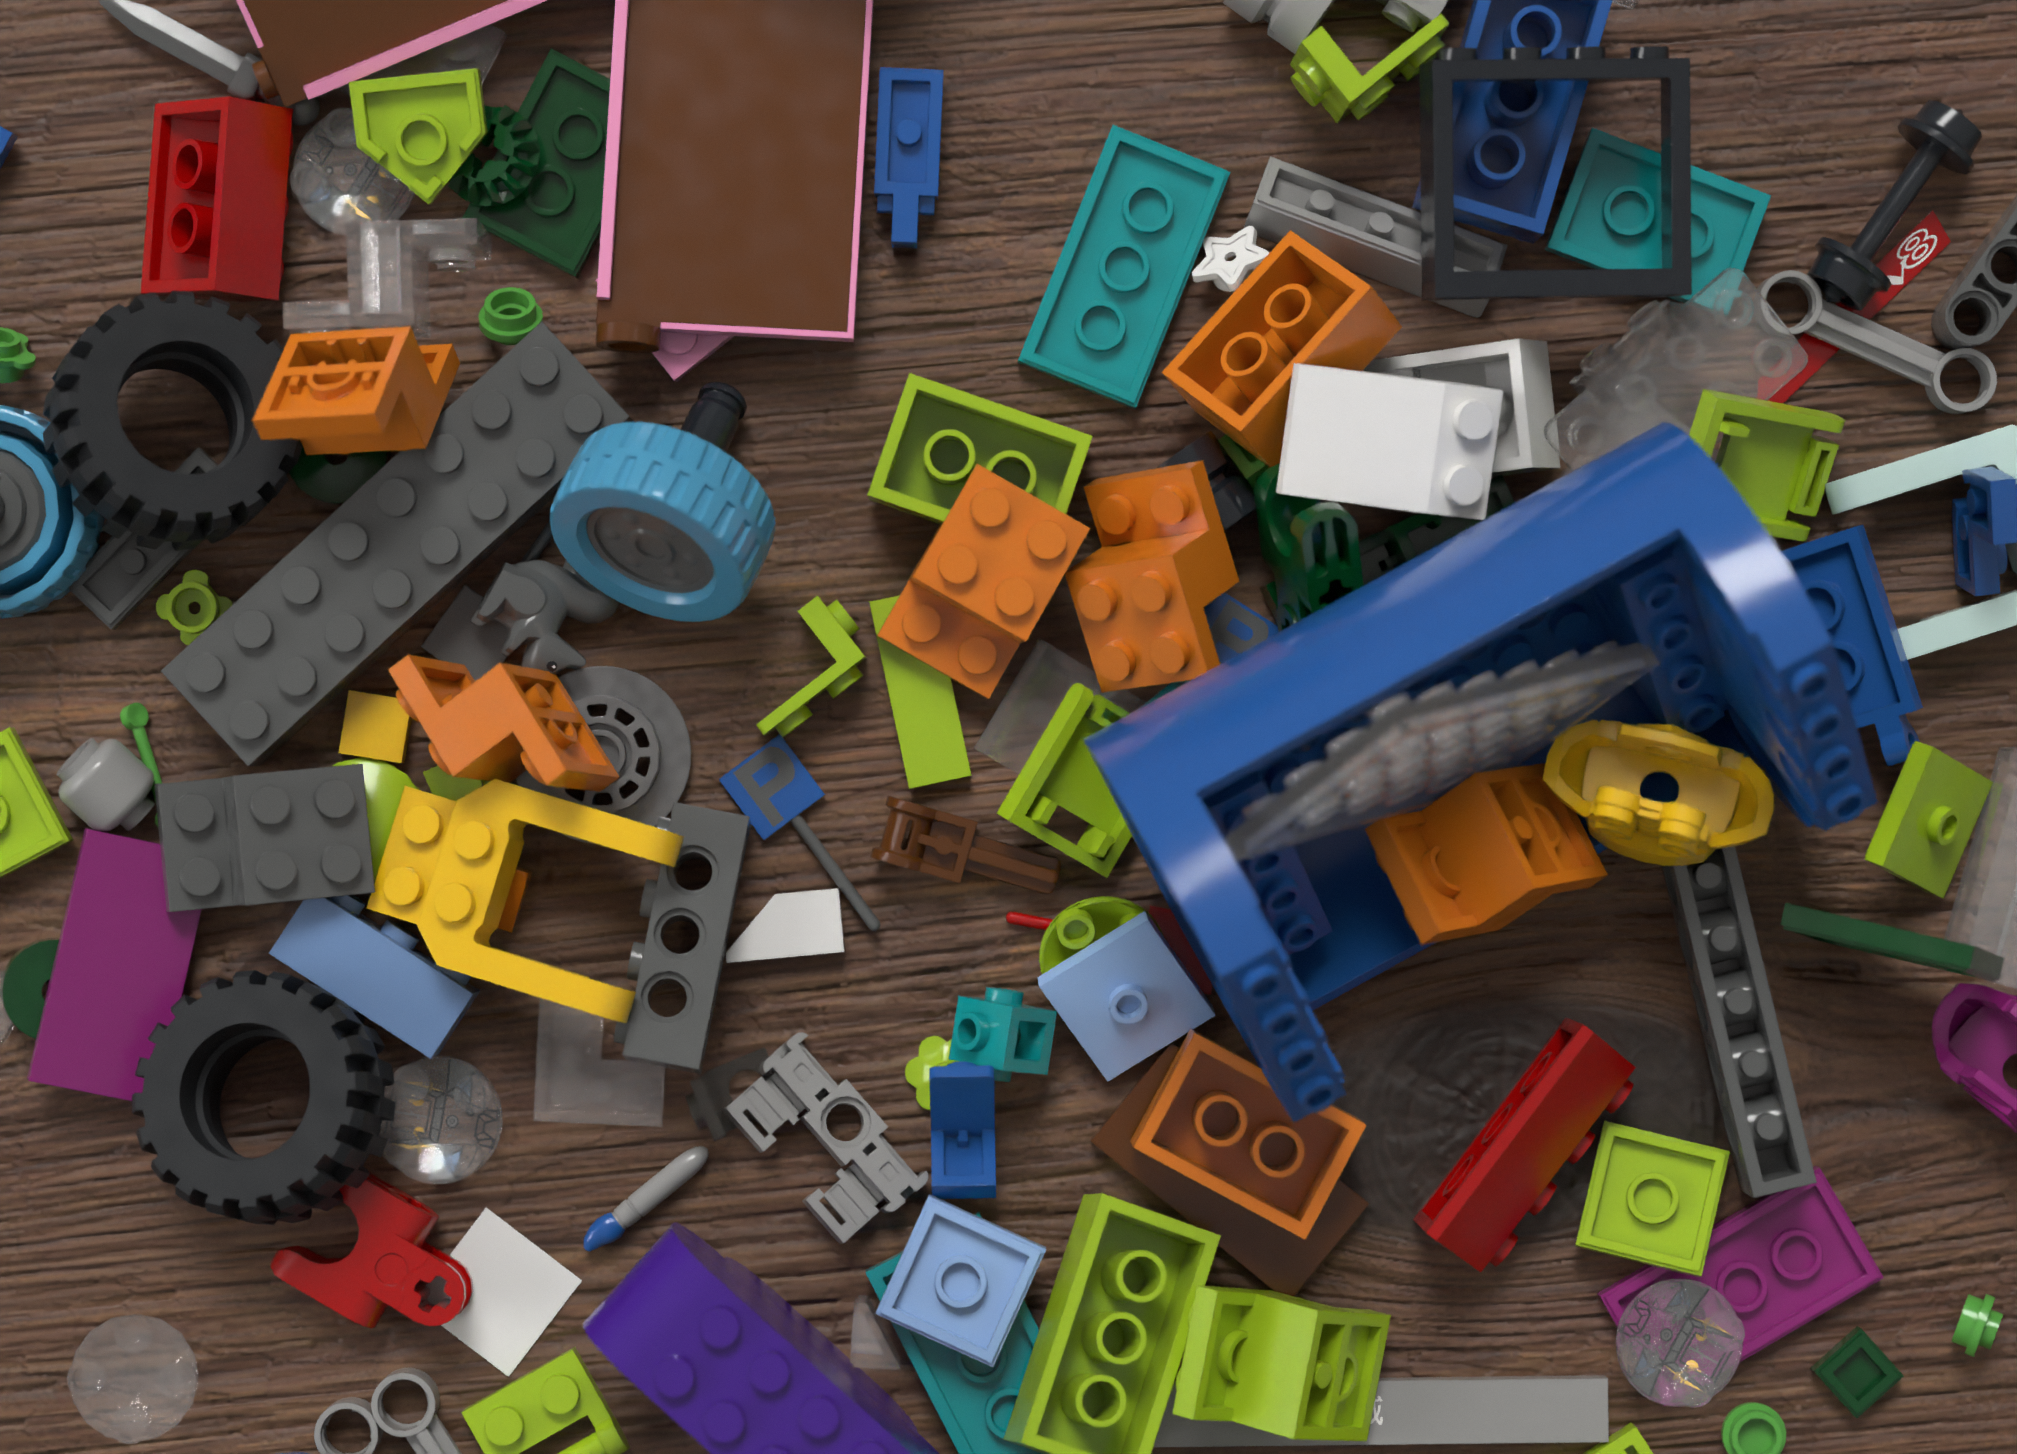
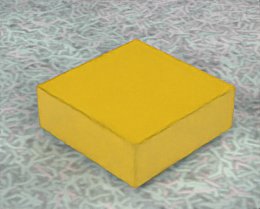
(375, 727)

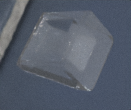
(870, 1341)

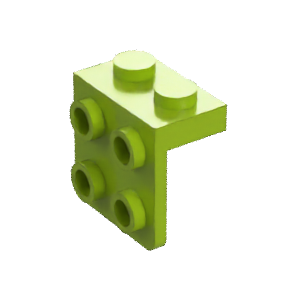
(1331, 79)

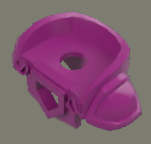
(1973, 1039)

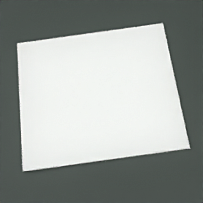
(513, 1291)

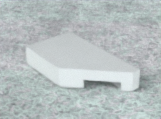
(793, 927)

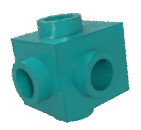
(990, 1031)

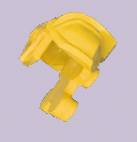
(1600, 773)

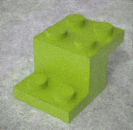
(1281, 1364)

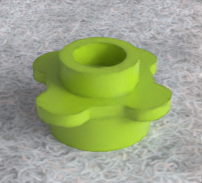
(176, 605)

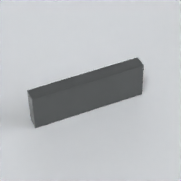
(125, 573)

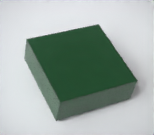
(1857, 1372)

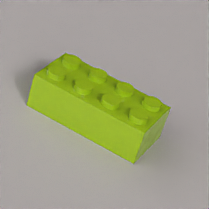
(1111, 1331)

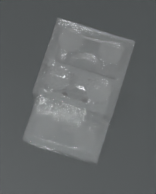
(392, 274)

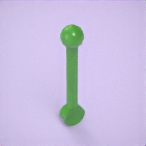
(135, 718)

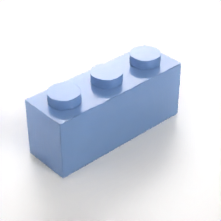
(376, 971)

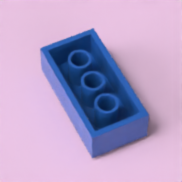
(1517, 134)

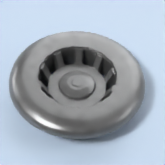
(665, 732)

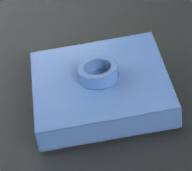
(1126, 996)
(960, 1280)

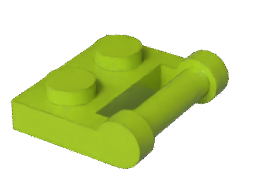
(543, 1405)

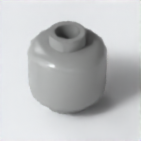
(106, 785)

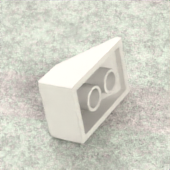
(1527, 401)
(1389, 441)

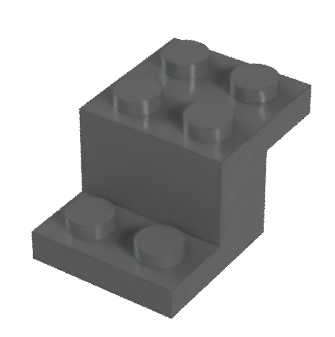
(264, 838)

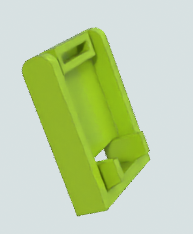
(1769, 455)
(1067, 776)

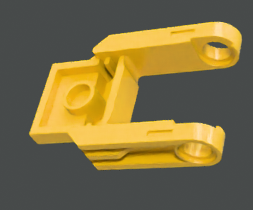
(454, 867)

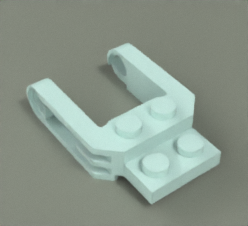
(1989, 449)

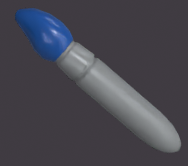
(613, 1224)

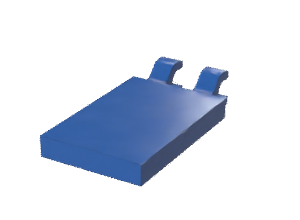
(1853, 606)

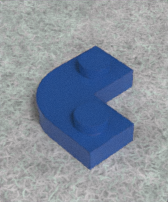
(1982, 529)

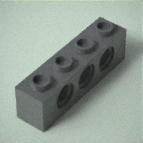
(682, 1039)

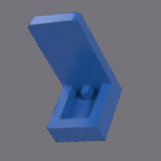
(962, 1131)

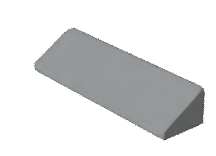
(1361, 230)

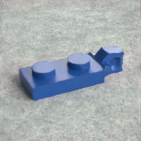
(908, 148)

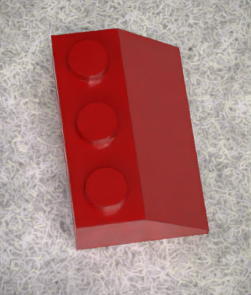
(217, 199)

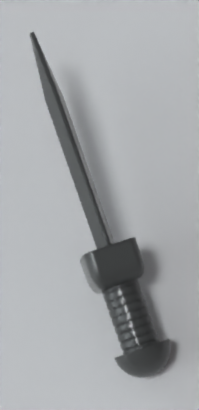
(203, 55)

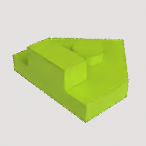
(420, 125)

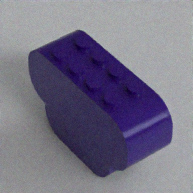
(740, 1360)

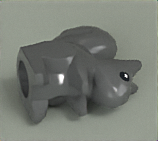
(534, 602)

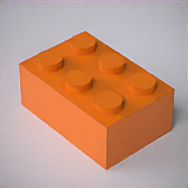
(1284, 313)
(1232, 1134)

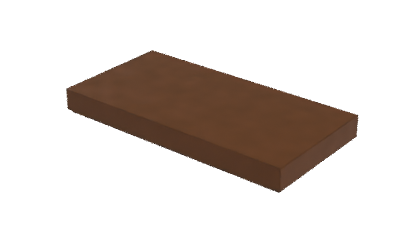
(1258, 1244)

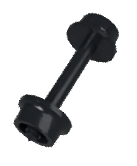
(1941, 138)

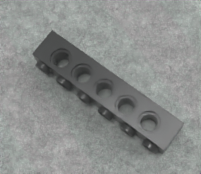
(1739, 1024)

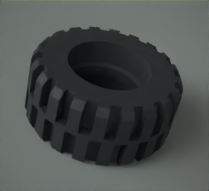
(106, 467)
(187, 1083)

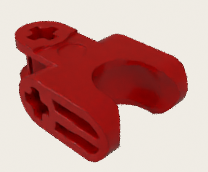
(384, 1266)

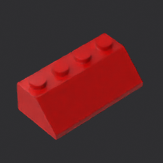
(1525, 1145)

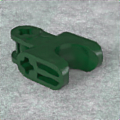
(1308, 549)

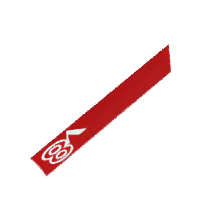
(1900, 267)

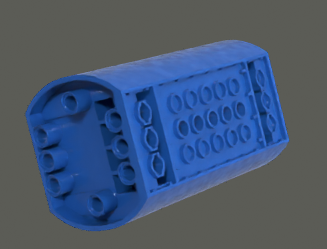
(1619, 551)

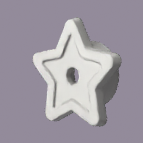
(1230, 259)

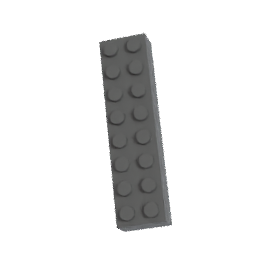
(393, 549)

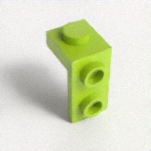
(834, 630)

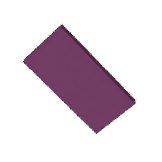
(113, 969)
(1773, 1263)

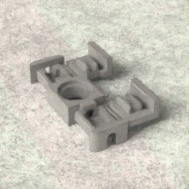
(804, 1084)

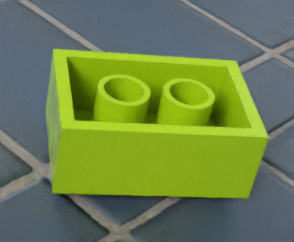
(947, 431)

